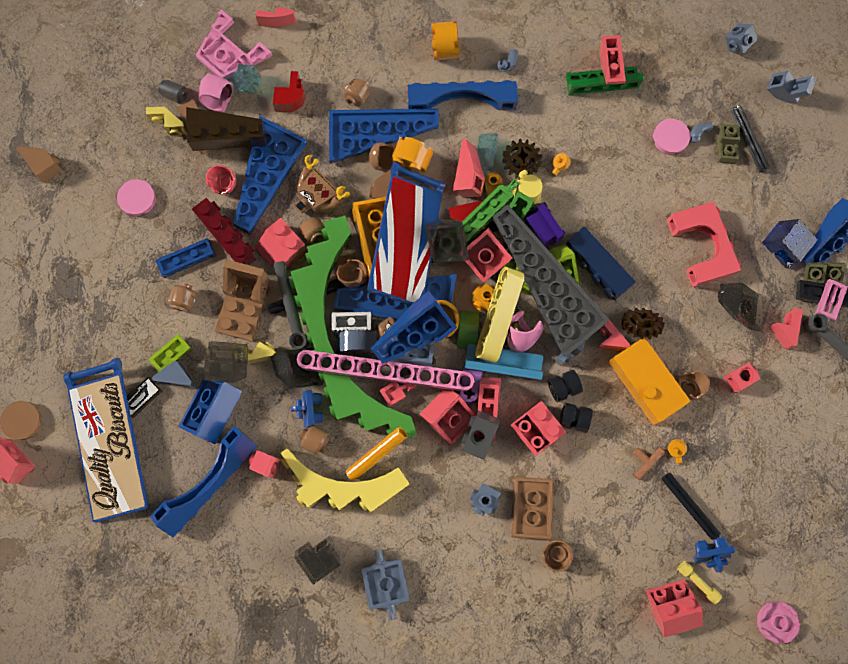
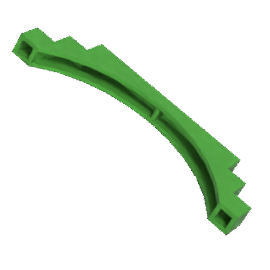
(311, 289)

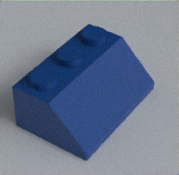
(210, 410)

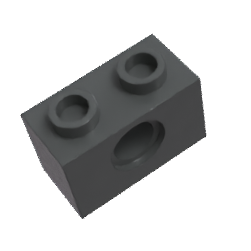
(477, 445)

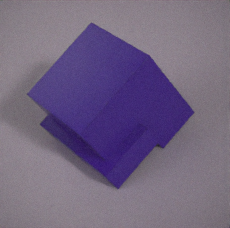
(544, 226)

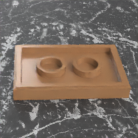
(532, 508)

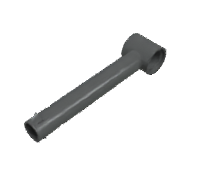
(290, 306)
(826, 333)

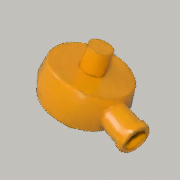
(560, 162)
(677, 449)

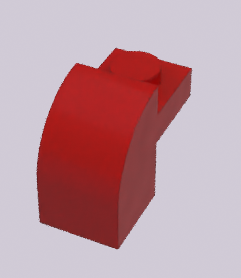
(290, 98)

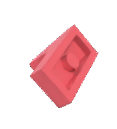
(789, 331)
(615, 338)

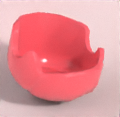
(221, 179)

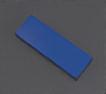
(185, 257)

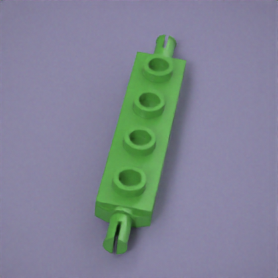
(487, 209)

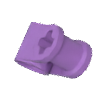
(474, 389)

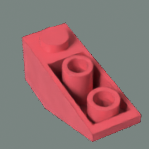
(469, 174)

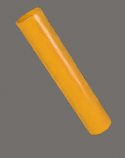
(376, 453)

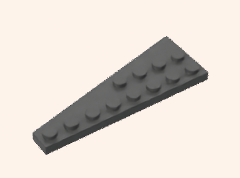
(560, 299)

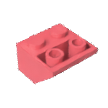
(538, 428)
(675, 608)

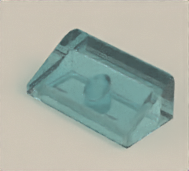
(486, 150)

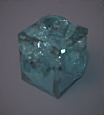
(247, 78)

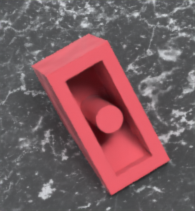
(264, 464)

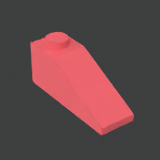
(612, 59)
(489, 398)

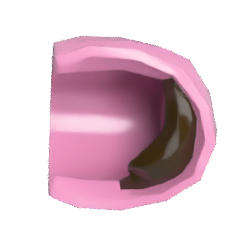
(215, 92)
(520, 335)

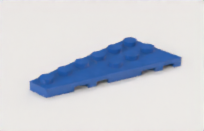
(358, 130)
(266, 173)
(361, 300)

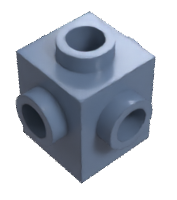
(741, 37)
(491, 496)

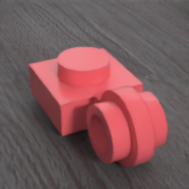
(394, 393)

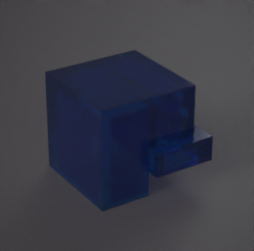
(790, 241)

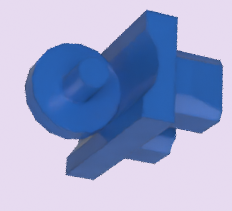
(308, 400)
(721, 551)

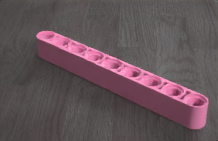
(376, 365)

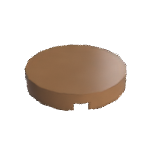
(20, 420)

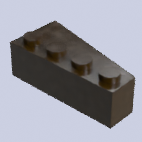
(222, 131)

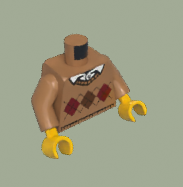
(317, 191)

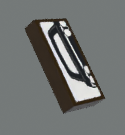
(142, 396)

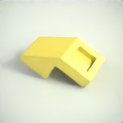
(171, 122)
(261, 353)

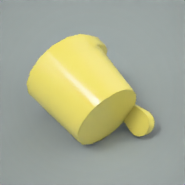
(530, 186)

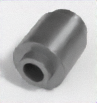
(172, 91)

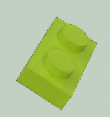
(172, 351)

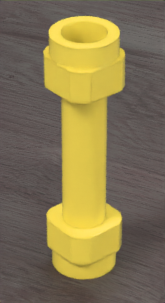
(711, 594)

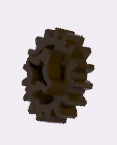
(515, 162)
(642, 323)

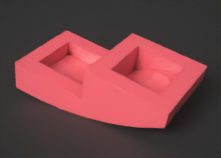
(280, 18)

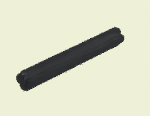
(750, 139)
(690, 505)

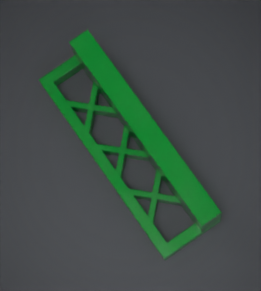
(598, 84)

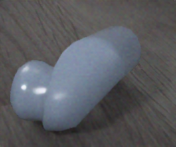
(508, 64)
(698, 130)

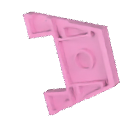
(224, 56)

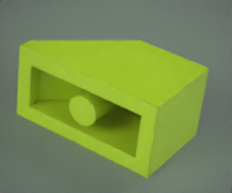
(566, 259)

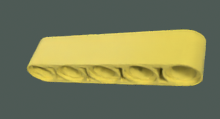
(499, 315)

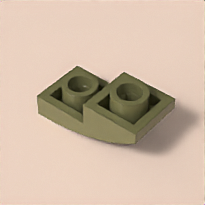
(728, 143)
(823, 271)

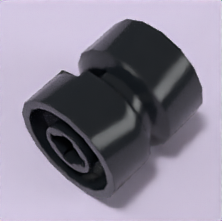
(566, 385)
(576, 417)

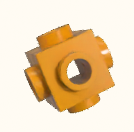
(480, 295)

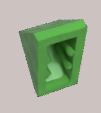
(521, 205)
(468, 329)

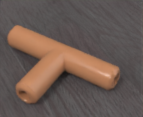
(648, 462)

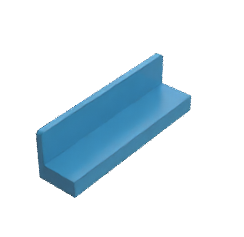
(509, 363)

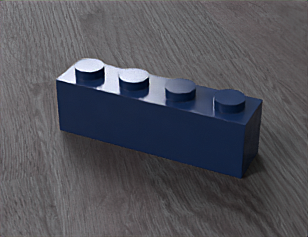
(600, 264)

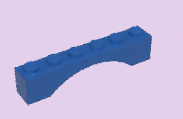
(497, 94)
(176, 512)

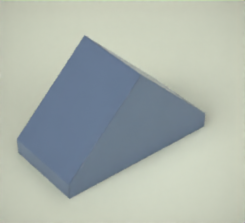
(174, 375)

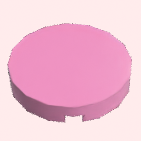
(671, 136)
(136, 197)
(778, 622)

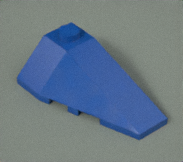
(831, 235)
(417, 326)

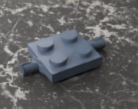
(385, 584)

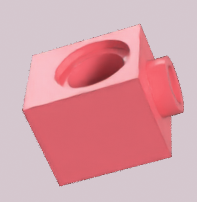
(735, 380)

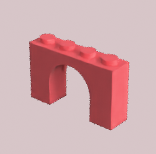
(707, 220)

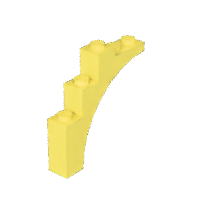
(315, 487)

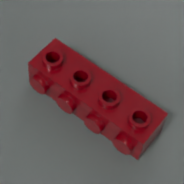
(221, 230)

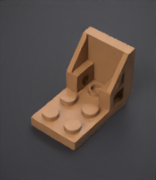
(244, 300)

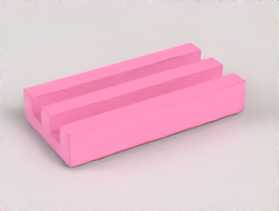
(824, 297)

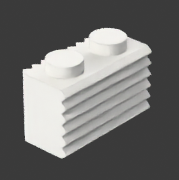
(351, 321)

